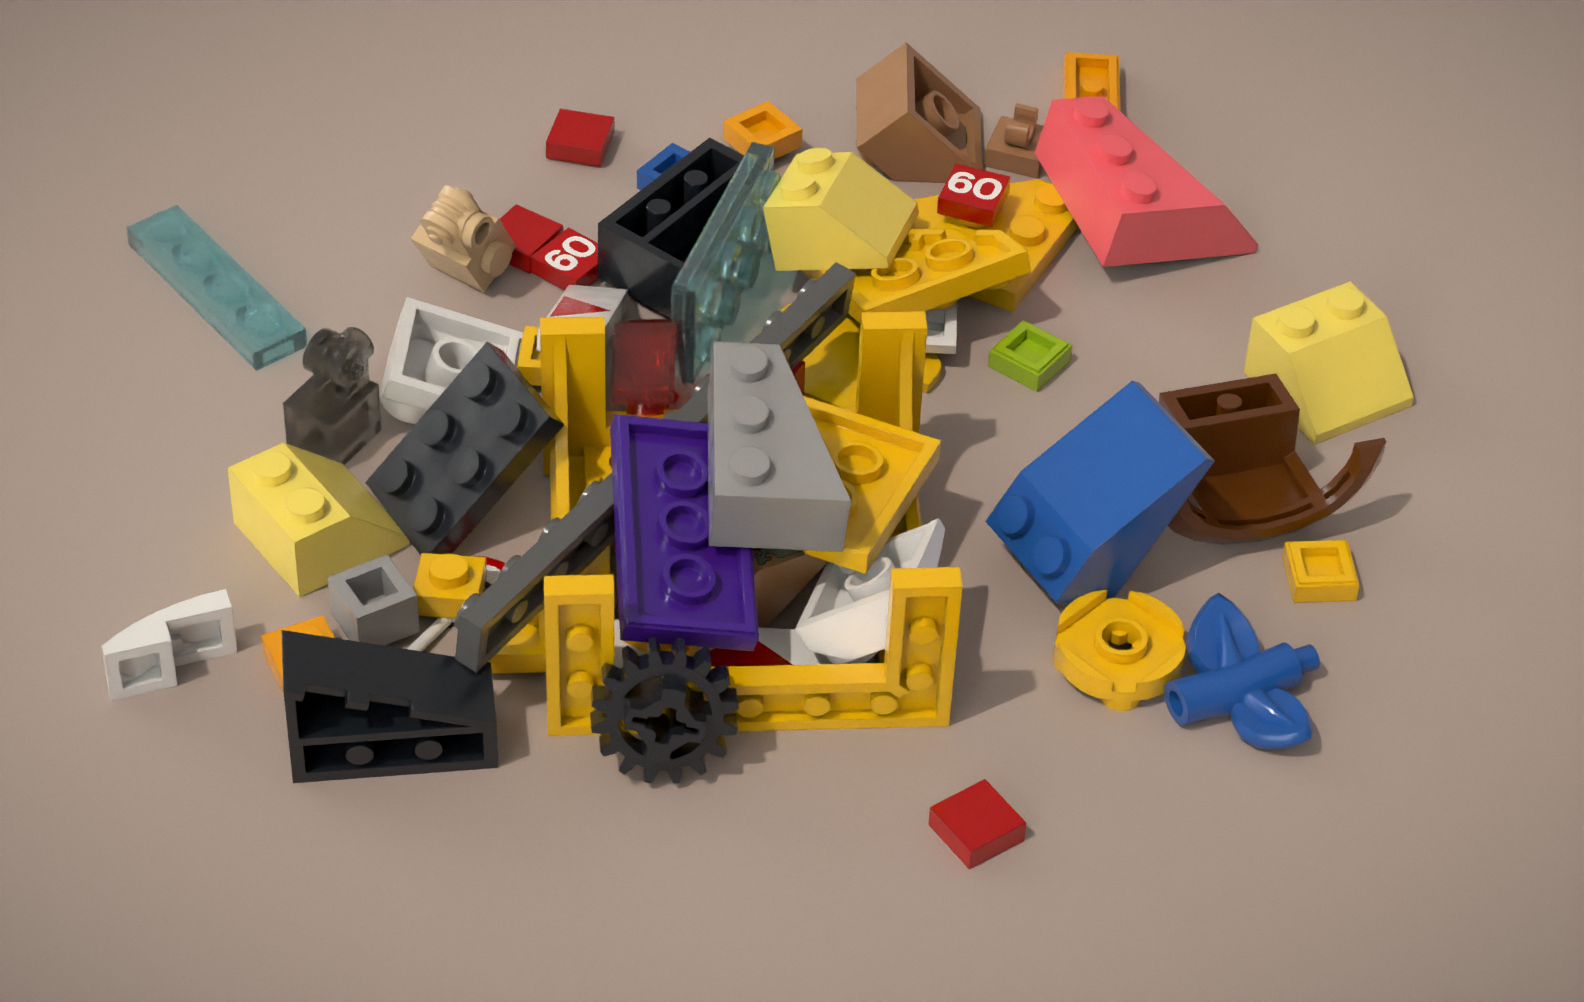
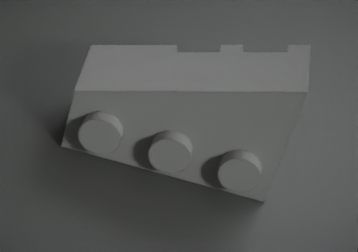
(767, 458)

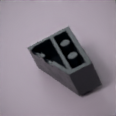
(656, 229)

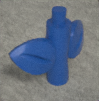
(1242, 679)

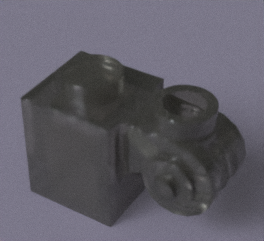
(339, 404)

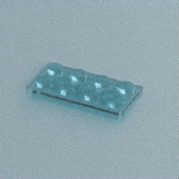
(724, 258)

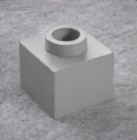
(374, 602)

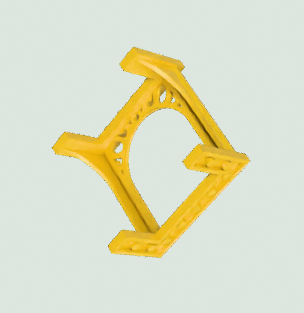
(918, 663)

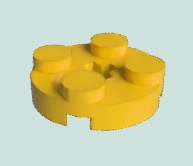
(1116, 675)

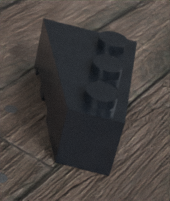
(383, 710)

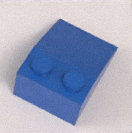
(1100, 496)

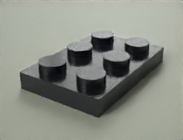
(464, 453)

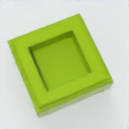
(1030, 355)

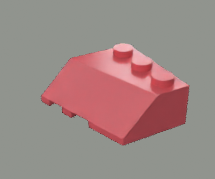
(1129, 191)

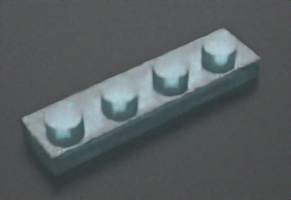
(217, 287)

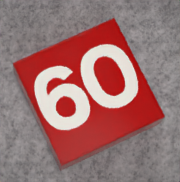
(973, 195)
(567, 260)

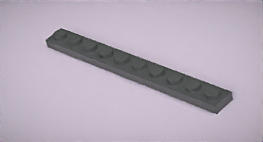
(577, 539)

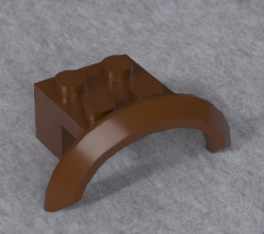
(1257, 478)

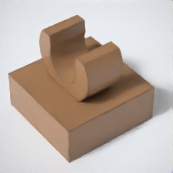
(1015, 143)

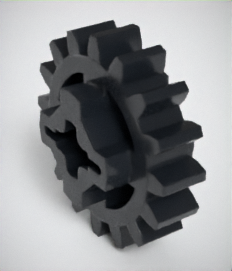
(656, 682)

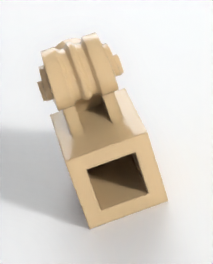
(463, 239)

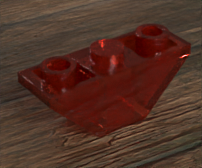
(648, 365)

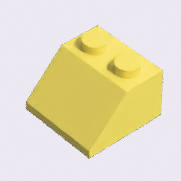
(836, 212)
(1332, 359)
(308, 516)

